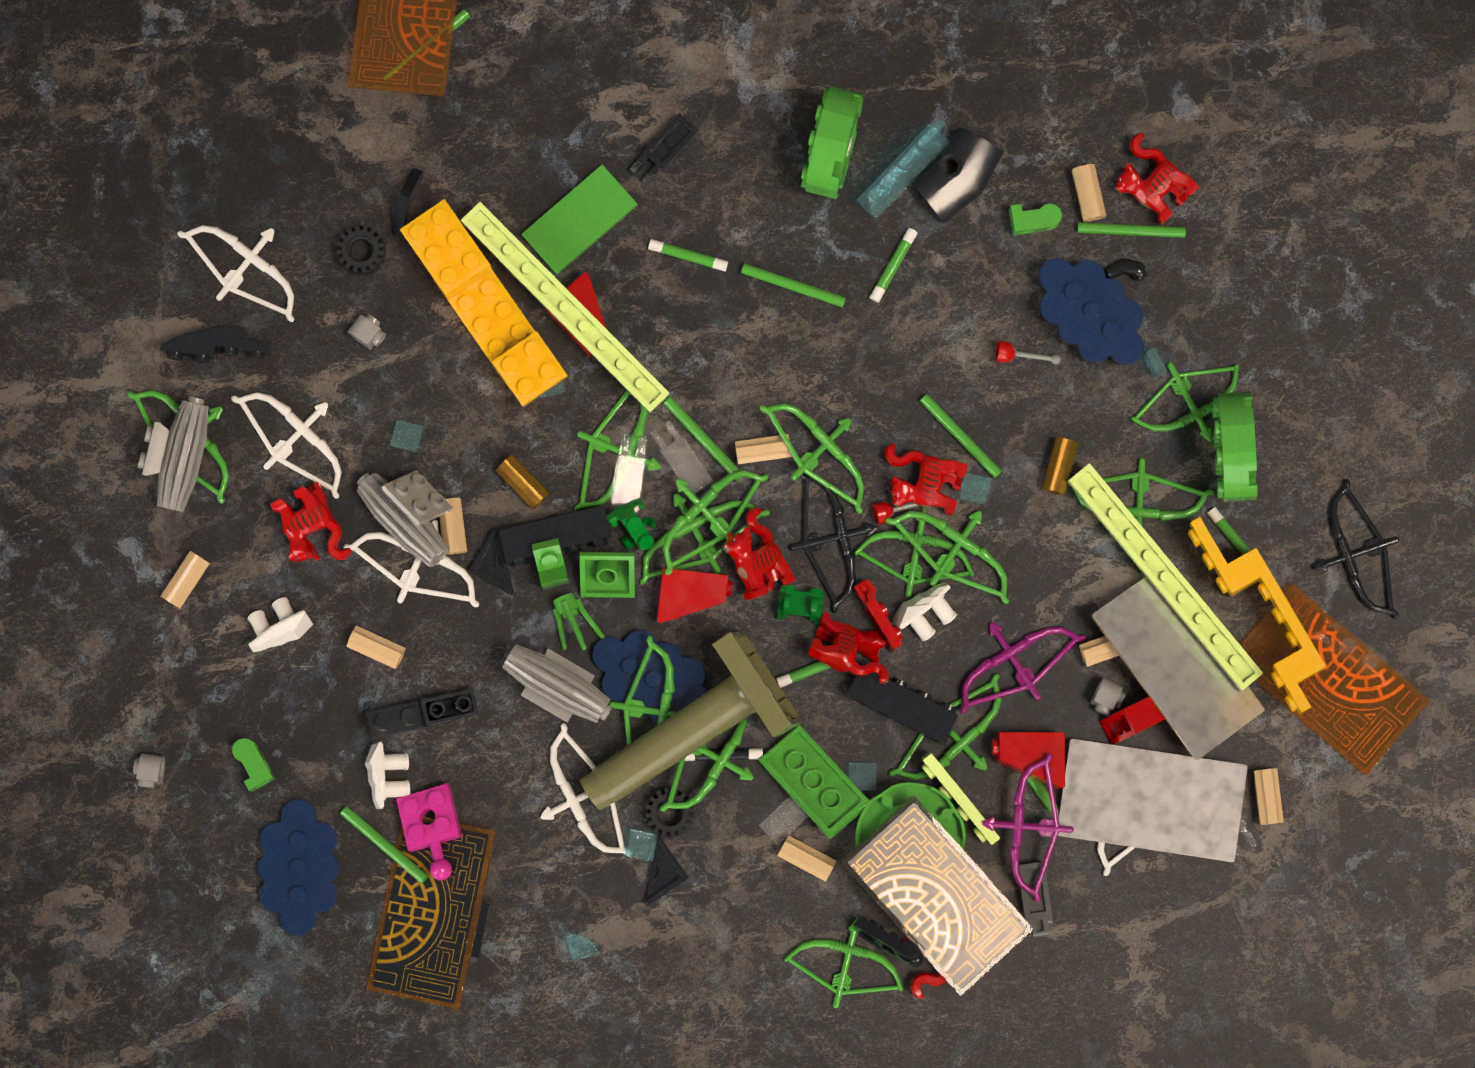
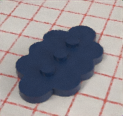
(1091, 311)
(621, 664)
(298, 867)

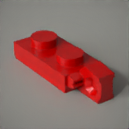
(878, 615)

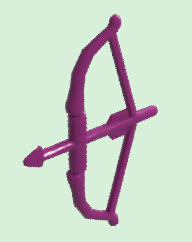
(1024, 675)
(1045, 827)

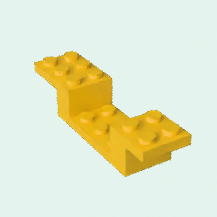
(483, 303)
(1244, 573)

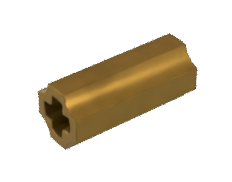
(1060, 466)
(522, 481)

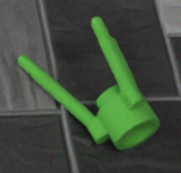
(567, 607)

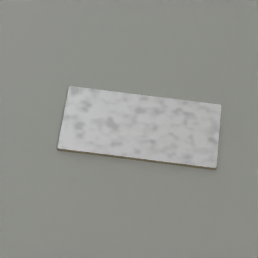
(1175, 669)
(1152, 800)

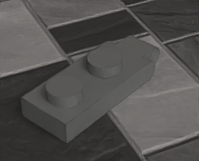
(1036, 913)

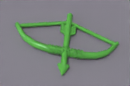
(1182, 387)
(913, 569)
(842, 979)

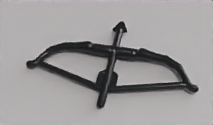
(816, 541)
(1373, 548)

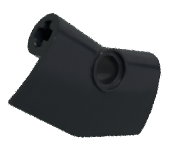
(953, 192)

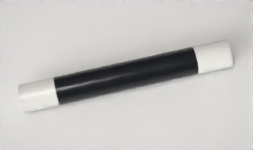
(738, 754)

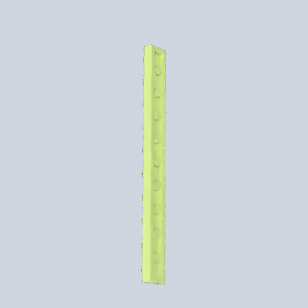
(565, 307)
(1165, 577)

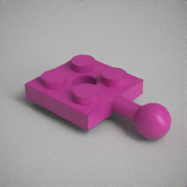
(443, 829)

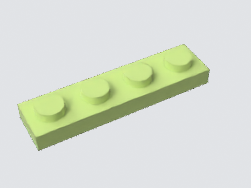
(952, 790)

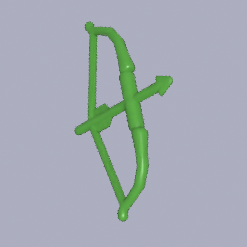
(602, 444)
(210, 447)
(809, 460)
(1140, 485)
(718, 525)
(707, 555)
(946, 561)
(636, 707)
(961, 743)
(720, 762)

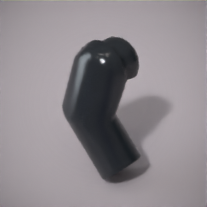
(1128, 267)

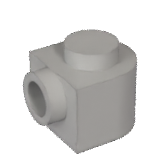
(367, 331)
(1107, 696)
(149, 770)

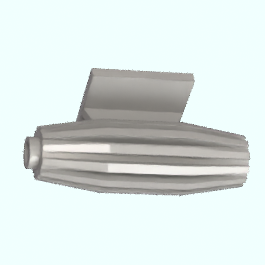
(176, 453)
(406, 512)
(557, 684)

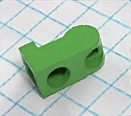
(1034, 220)
(254, 763)

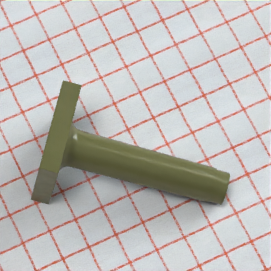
(744, 692)

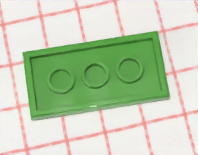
(579, 219)
(814, 781)

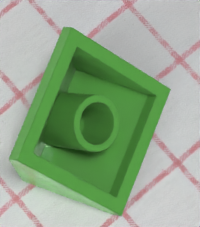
(607, 574)

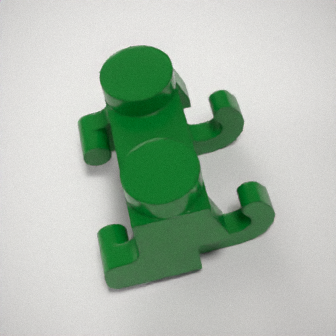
(634, 525)
(800, 603)

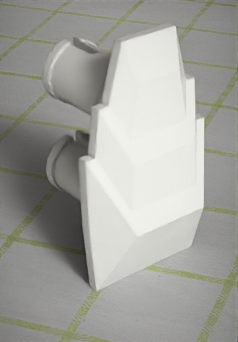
(912, 611)
(289, 627)
(376, 765)

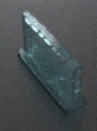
(904, 169)

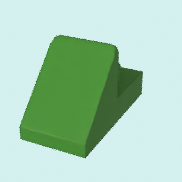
(550, 563)

